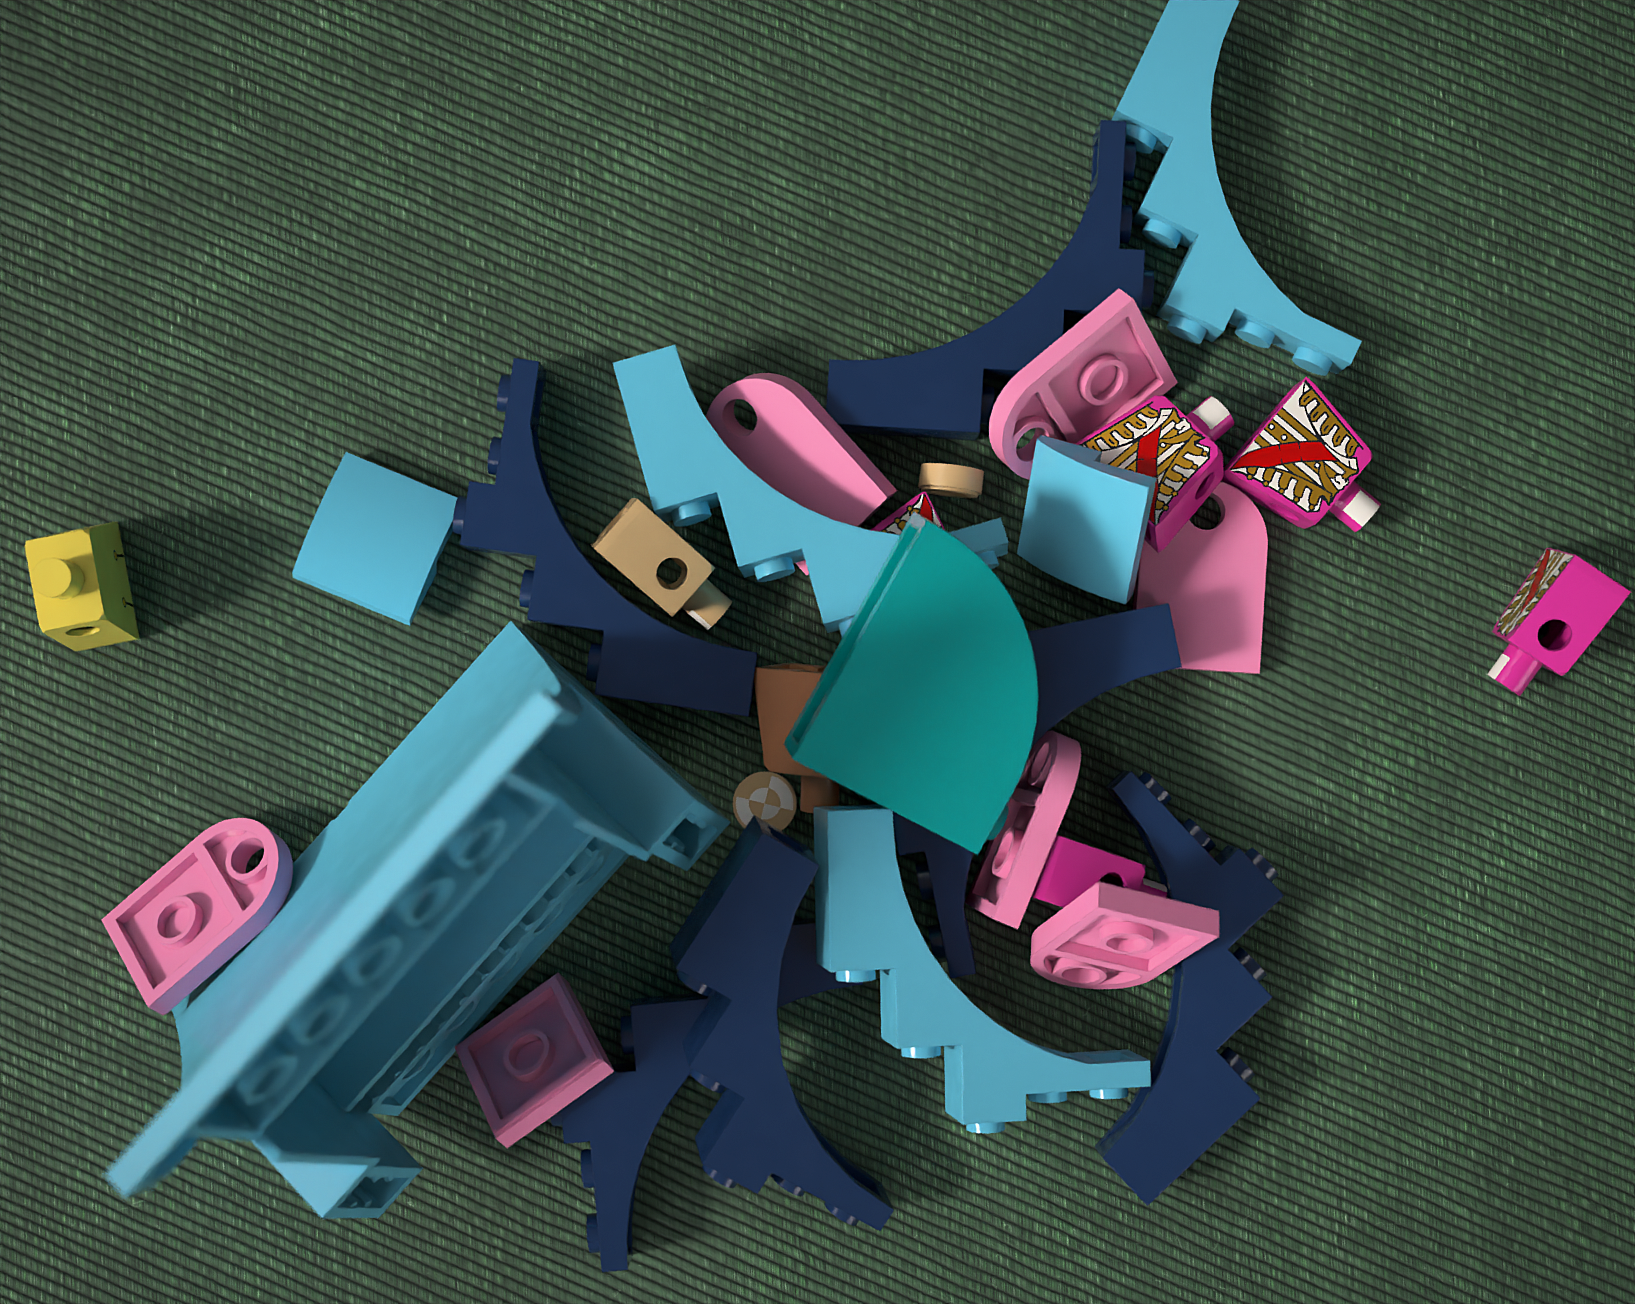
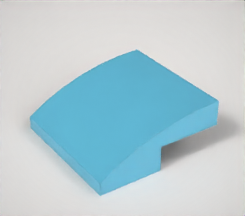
(1085, 519)
(376, 539)

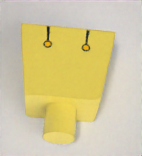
(80, 584)

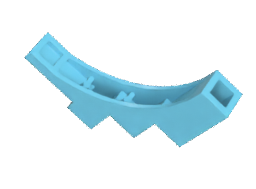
(1184, 205)
(695, 471)
(870, 927)

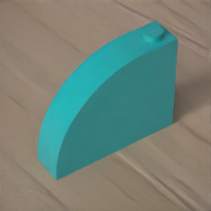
(928, 692)

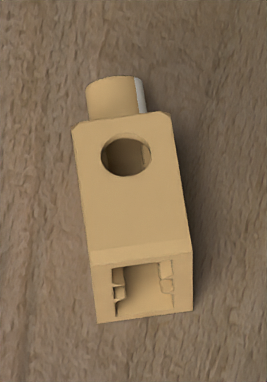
(638, 544)

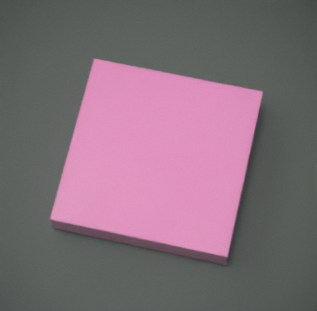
(533, 1060)

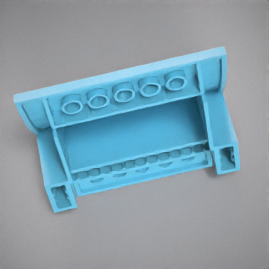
(416, 926)

